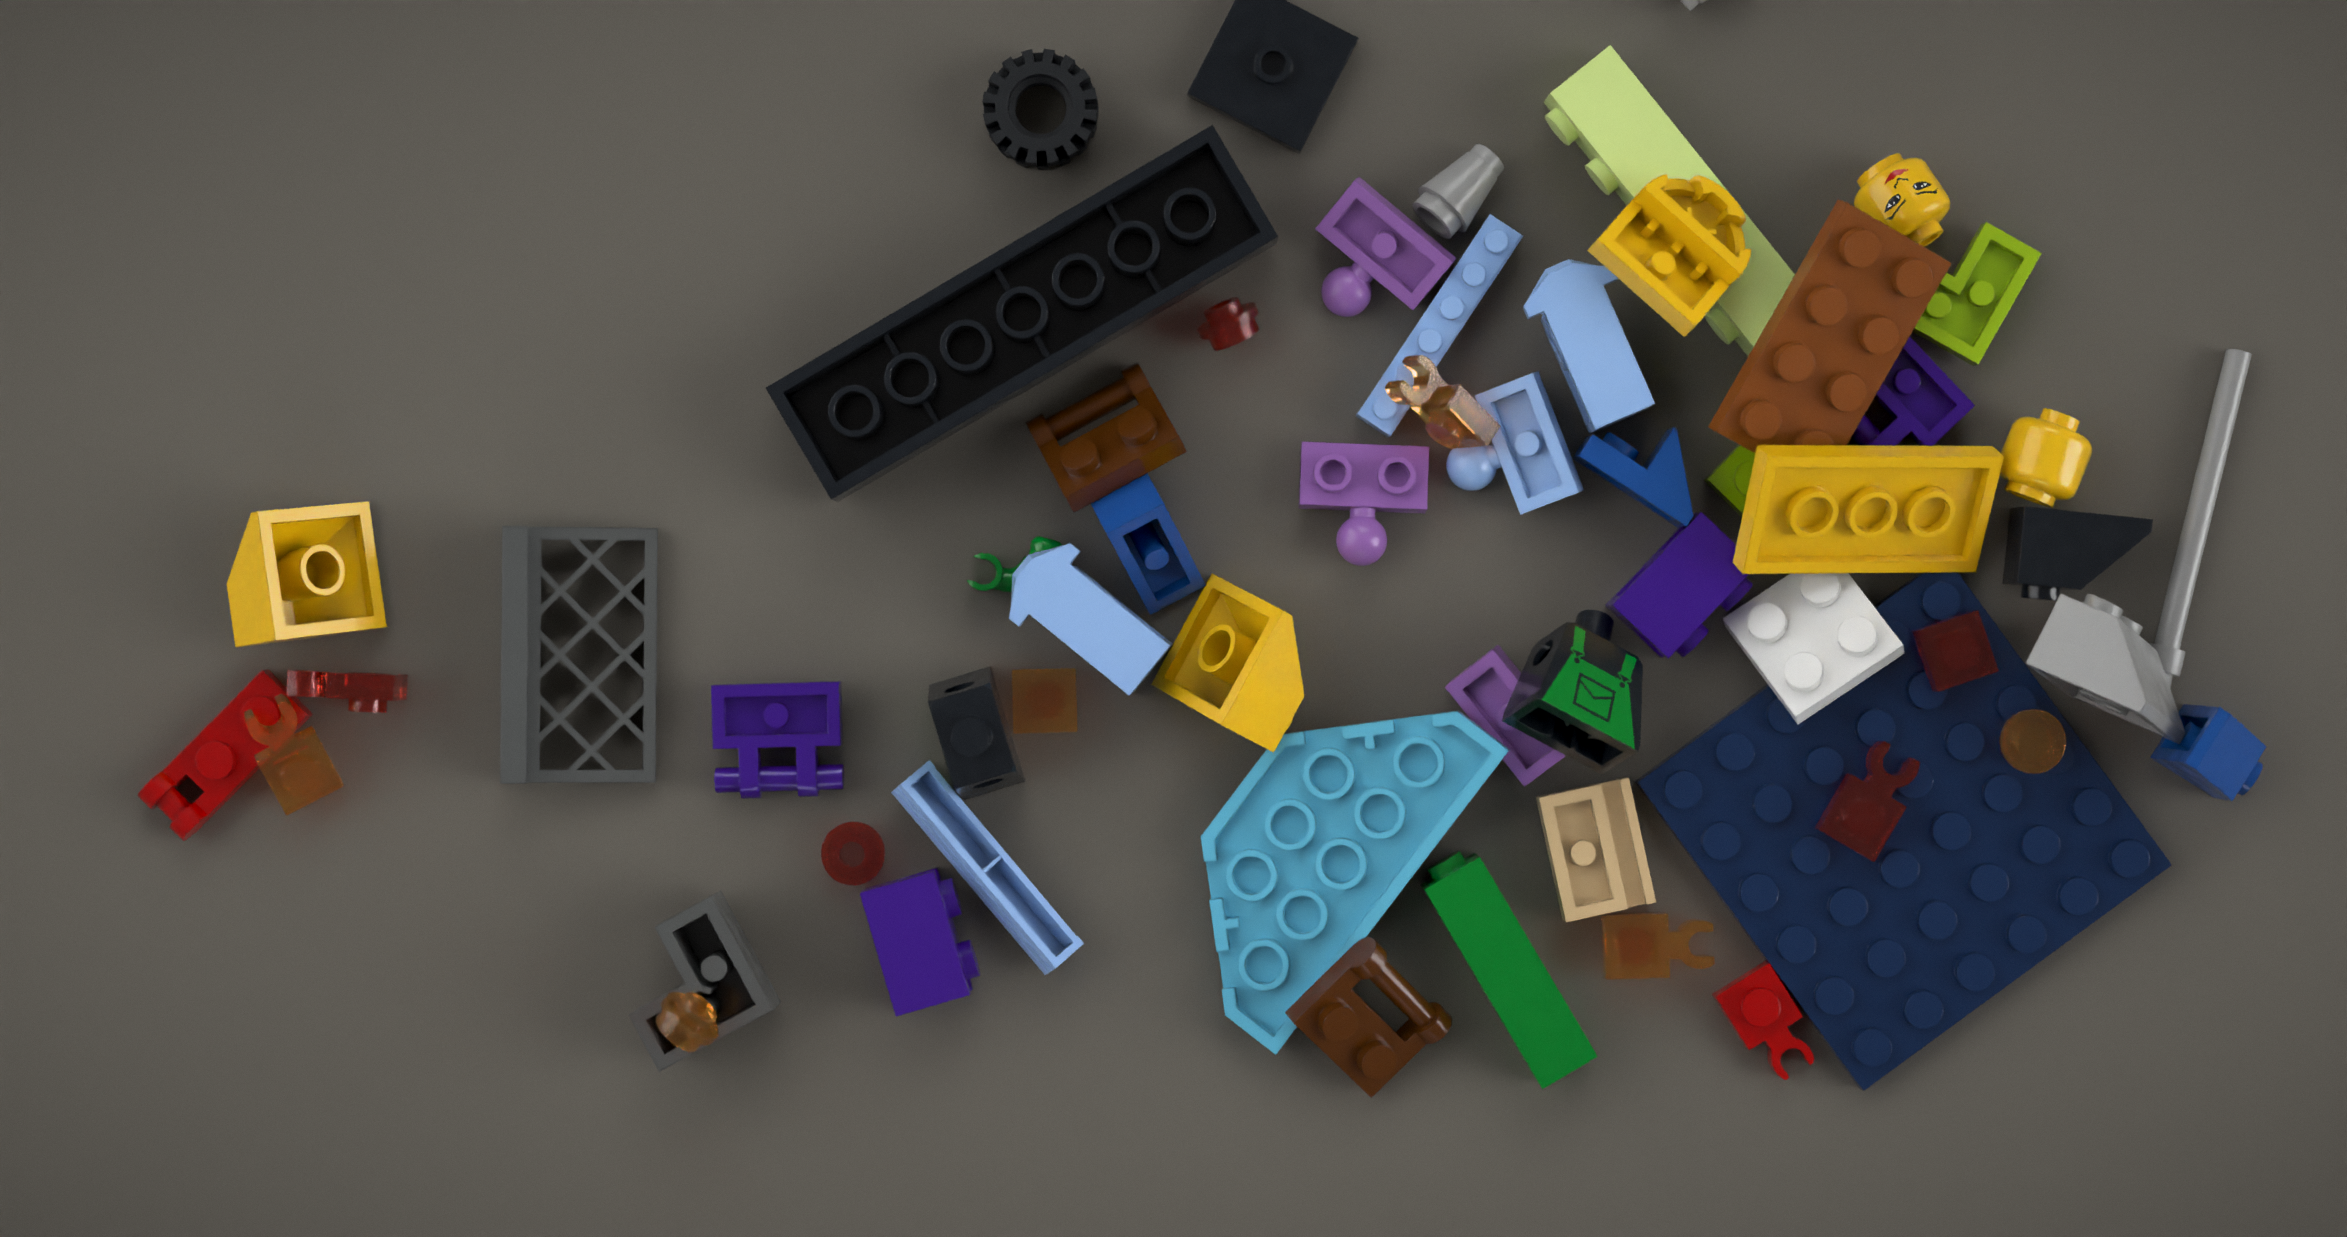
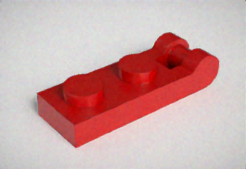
(219, 757)

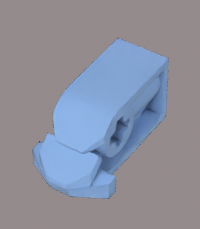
(1589, 342)
(1085, 617)

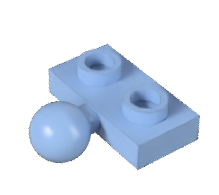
(1525, 446)

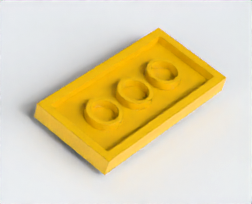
(1866, 509)

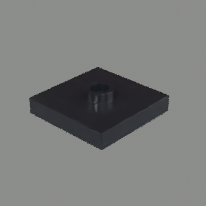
(1273, 69)

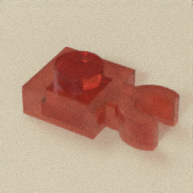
(363, 690)
(1863, 811)

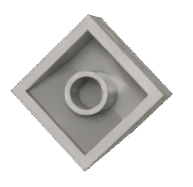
(2106, 664)

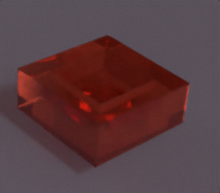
(1955, 651)

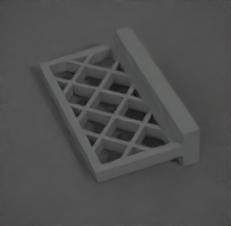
(522, 646)

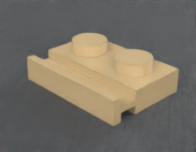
(1595, 849)

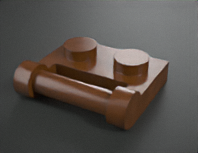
(1114, 450)
(1353, 1032)

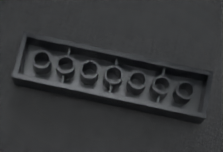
(1023, 314)

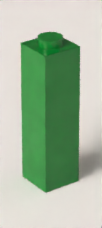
(1507, 967)

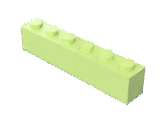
(1636, 142)

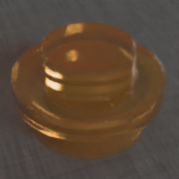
(2033, 741)
(687, 1020)

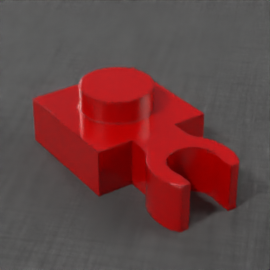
(1761, 1012)

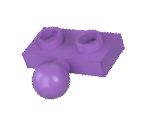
(1383, 248)
(1363, 482)
(1484, 695)

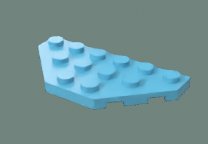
(1324, 848)

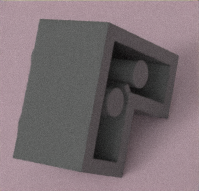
(713, 963)

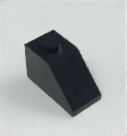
(2065, 548)

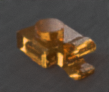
(1447, 410)

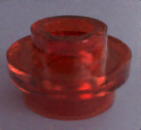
(1229, 323)
(861, 834)

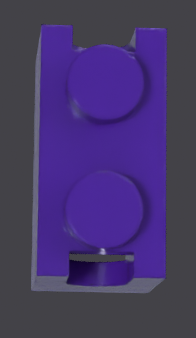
(1681, 588)
(919, 940)

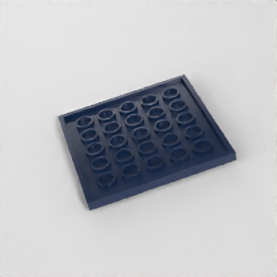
(1971, 882)

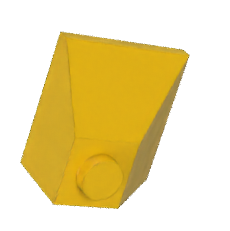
(305, 575)
(1236, 663)

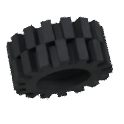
(1040, 70)

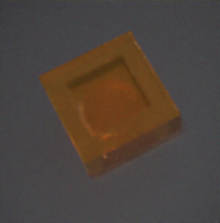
(1044, 700)

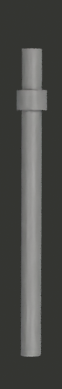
(2200, 511)

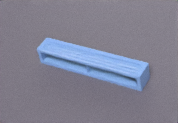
(1443, 317)
(987, 868)

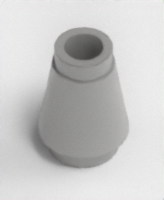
(1457, 192)

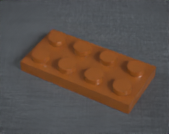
(1831, 335)

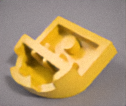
(1677, 247)

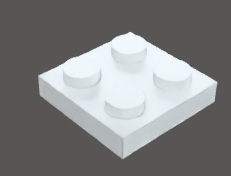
(1813, 639)

